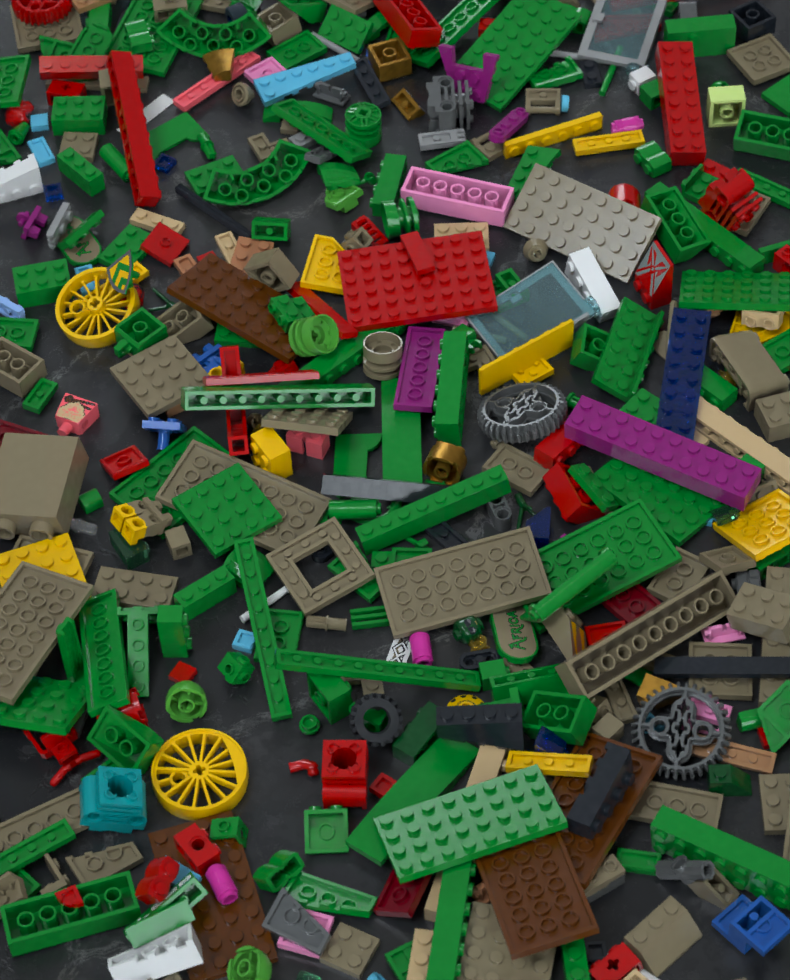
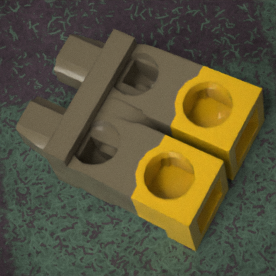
(140, 519)

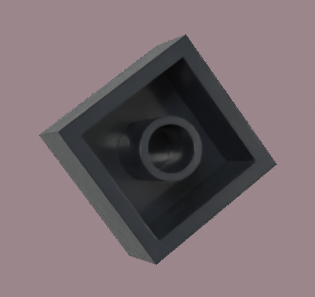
(753, 20)

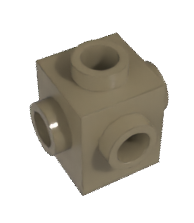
(356, 239)

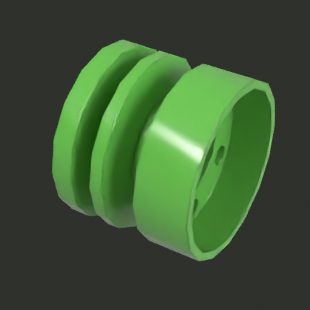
(313, 335)

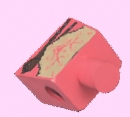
(75, 415)

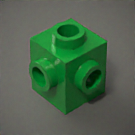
(236, 668)

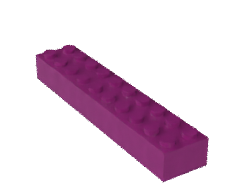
(663, 453)

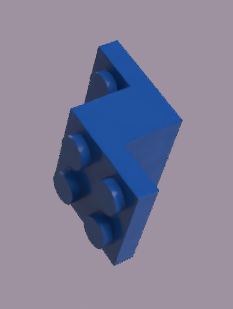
(752, 924)

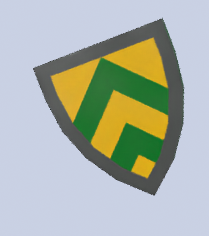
(121, 273)

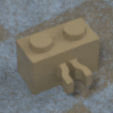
(165, 8)

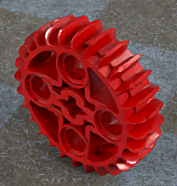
(41, 11)

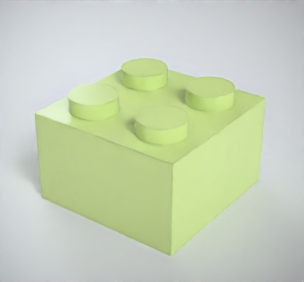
(725, 105)

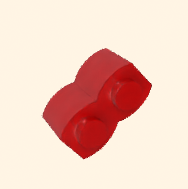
(157, 880)

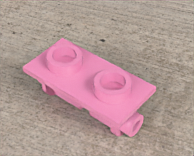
(721, 634)

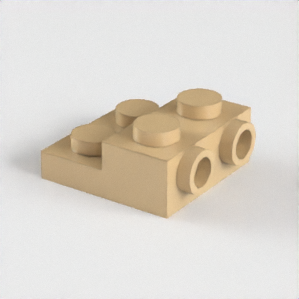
(768, 319)

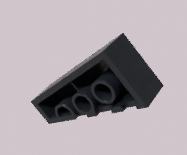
(602, 792)

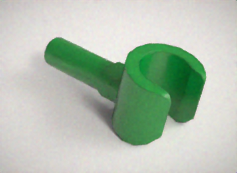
(368, 177)
(418, 544)

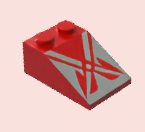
(655, 277)

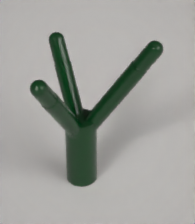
(169, 303)
(523, 507)

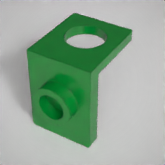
(229, 828)

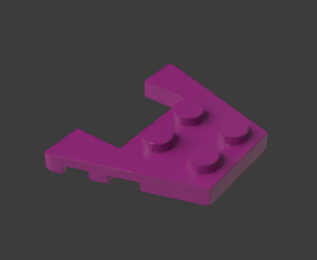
(477, 78)

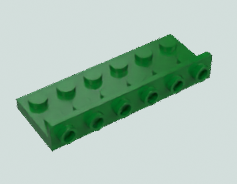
(627, 350)

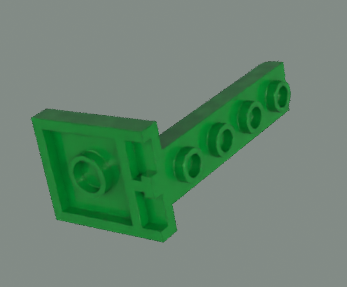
(138, 623)
(70, 650)

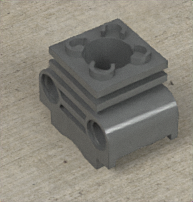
(446, 105)

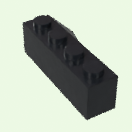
(483, 724)

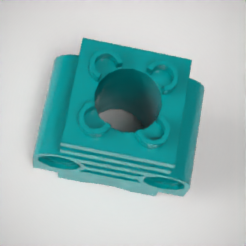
(113, 800)

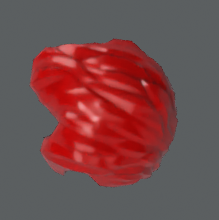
(18, 114)

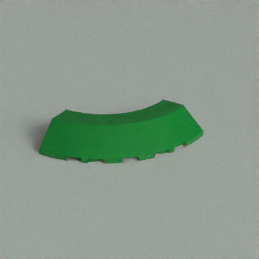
(201, 37)
(257, 182)

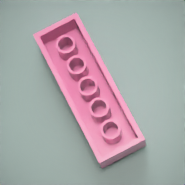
(458, 196)

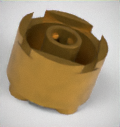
(445, 463)

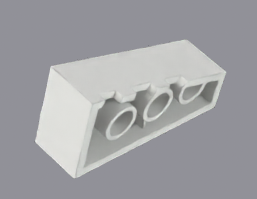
(20, 180)
(590, 280)
(159, 957)

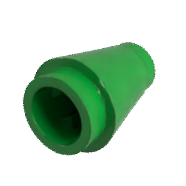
(18, 134)

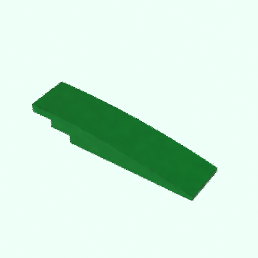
(400, 438)
(426, 779)

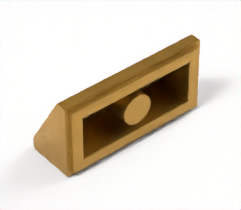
(407, 105)

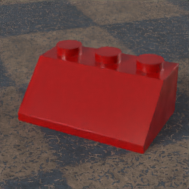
(569, 496)

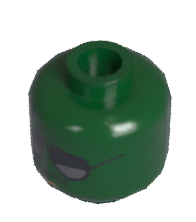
(467, 629)

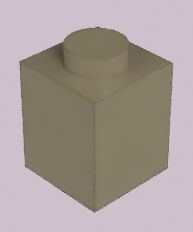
(178, 542)
(609, 727)

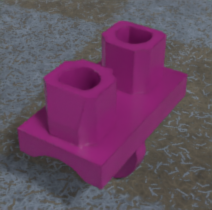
(30, 221)

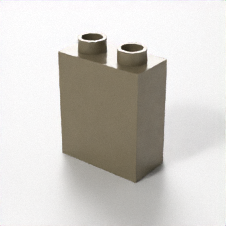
(39, 484)

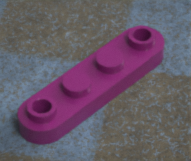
(508, 125)

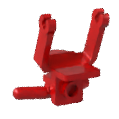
(63, 751)

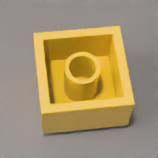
(271, 452)

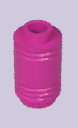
(627, 124)
(421, 648)
(222, 884)

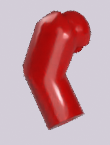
(304, 764)

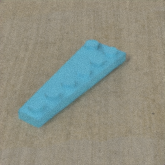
(277, 85)

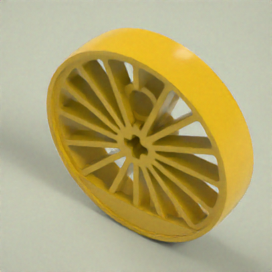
(93, 309)
(191, 773)

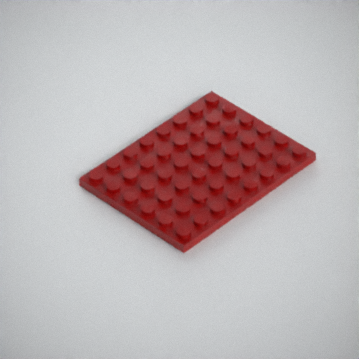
(387, 292)

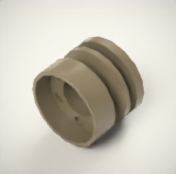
(382, 355)

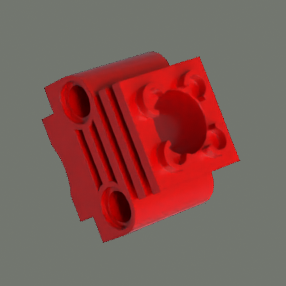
(731, 199)
(345, 773)

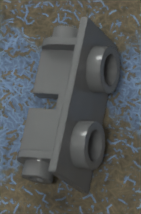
(333, 95)

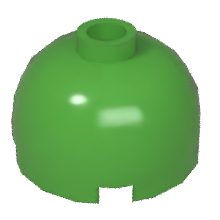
(186, 701)
(249, 965)

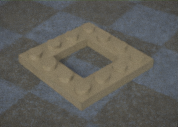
(327, 533)

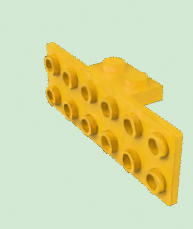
(528, 360)

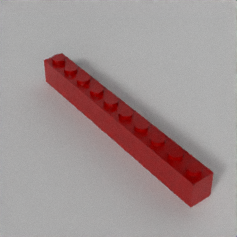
(133, 129)

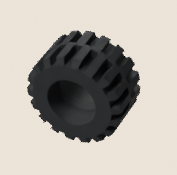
(394, 719)

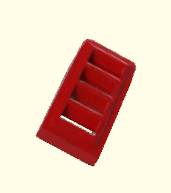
(367, 224)

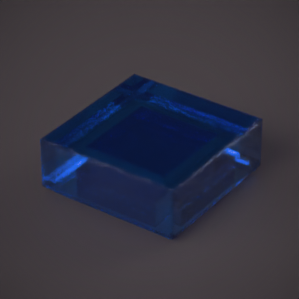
(165, 163)
(53, 192)

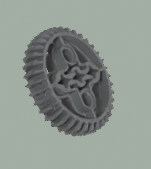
(522, 412)
(697, 725)

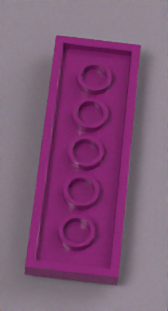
(418, 370)

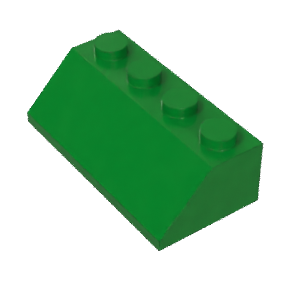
(679, 229)

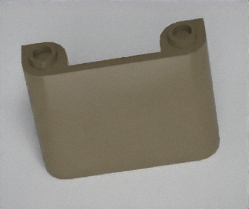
(748, 365)

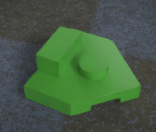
(343, 198)

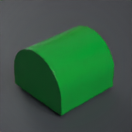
(90, 501)
(748, 720)

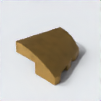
(220, 63)

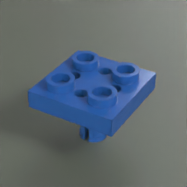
(163, 429)

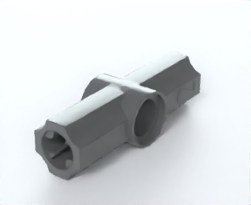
(685, 870)

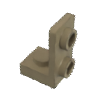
(61, 880)

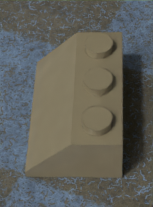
(663, 936)

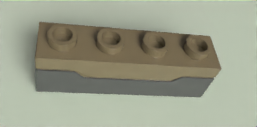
(608, 877)

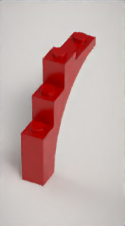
(236, 419)

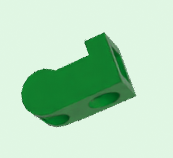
(374, 720)

